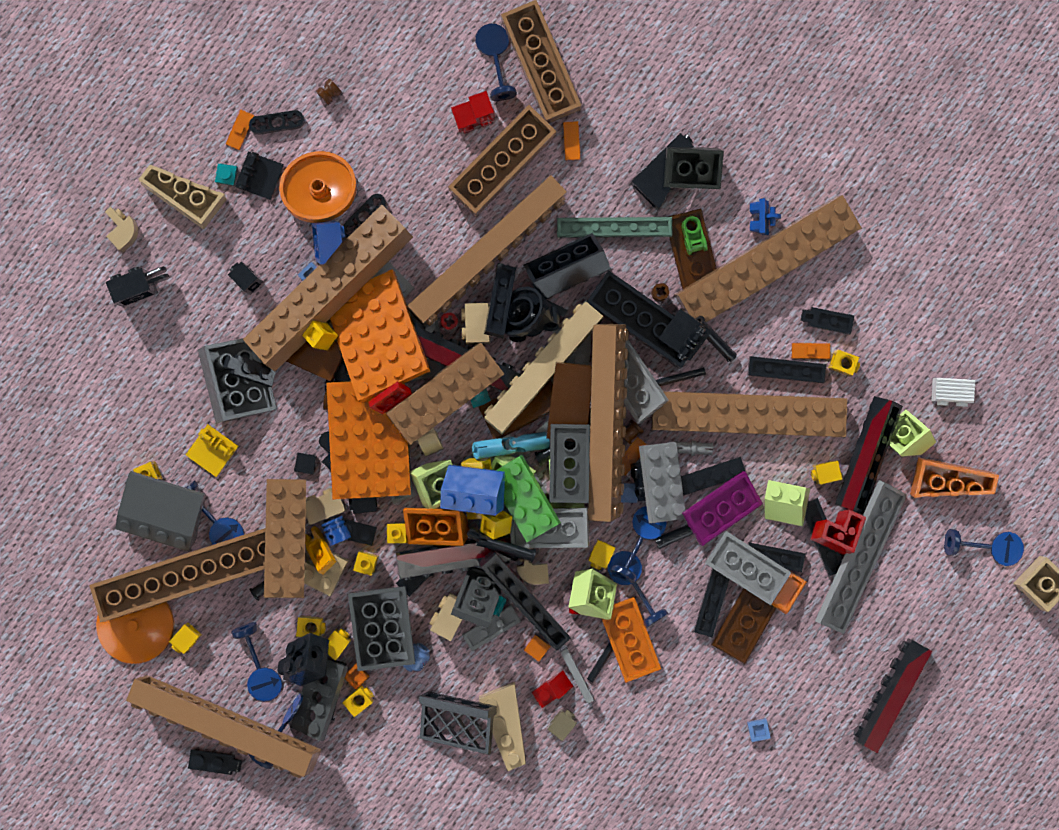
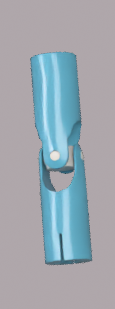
(523, 443)

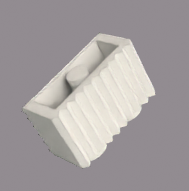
(953, 390)

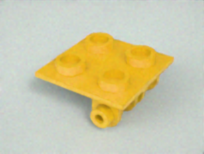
(211, 450)

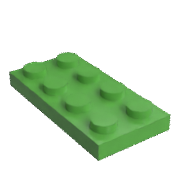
(527, 500)

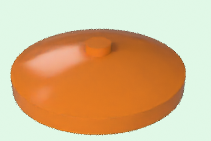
(318, 187)
(137, 635)

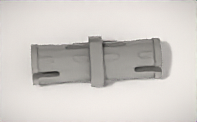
(694, 448)

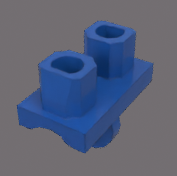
(762, 209)

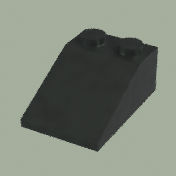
(693, 167)

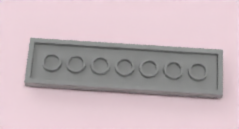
(858, 566)

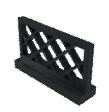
(462, 707)

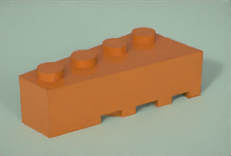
(946, 479)

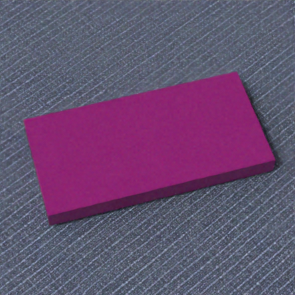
(722, 508)

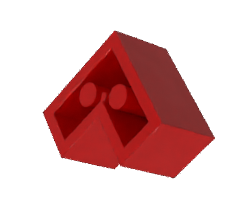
(473, 113)
(842, 534)

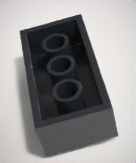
(567, 266)

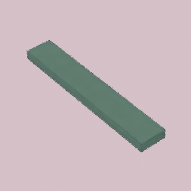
(614, 227)

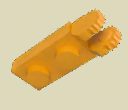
(319, 551)

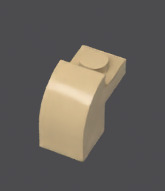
(126, 231)
(430, 442)
(533, 573)

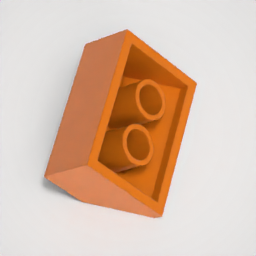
(435, 526)

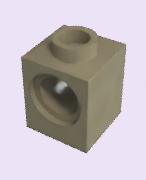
(562, 724)

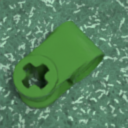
(694, 237)

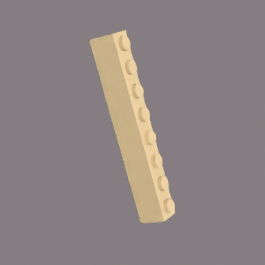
(542, 369)

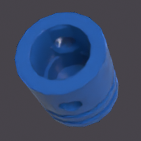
(336, 531)

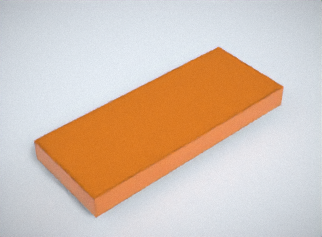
(239, 130)
(571, 140)
(811, 350)
(632, 454)

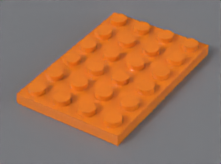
(378, 338)
(365, 448)

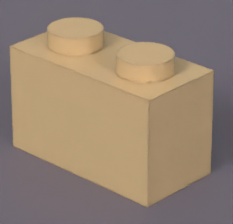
(323, 507)

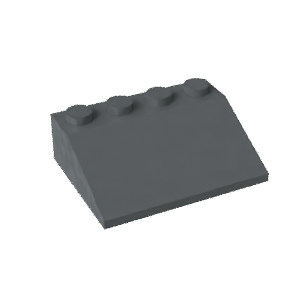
(231, 395)
(160, 511)
(381, 628)

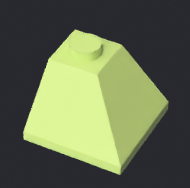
(911, 436)

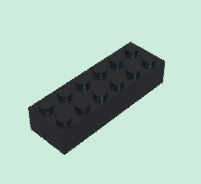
(641, 315)

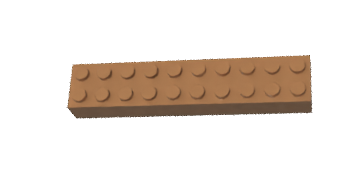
(487, 251)
(769, 260)
(328, 287)
(752, 414)
(607, 422)
(179, 576)
(223, 725)

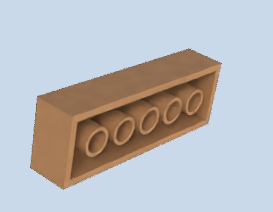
(541, 62)
(502, 160)
(445, 393)
(285, 538)

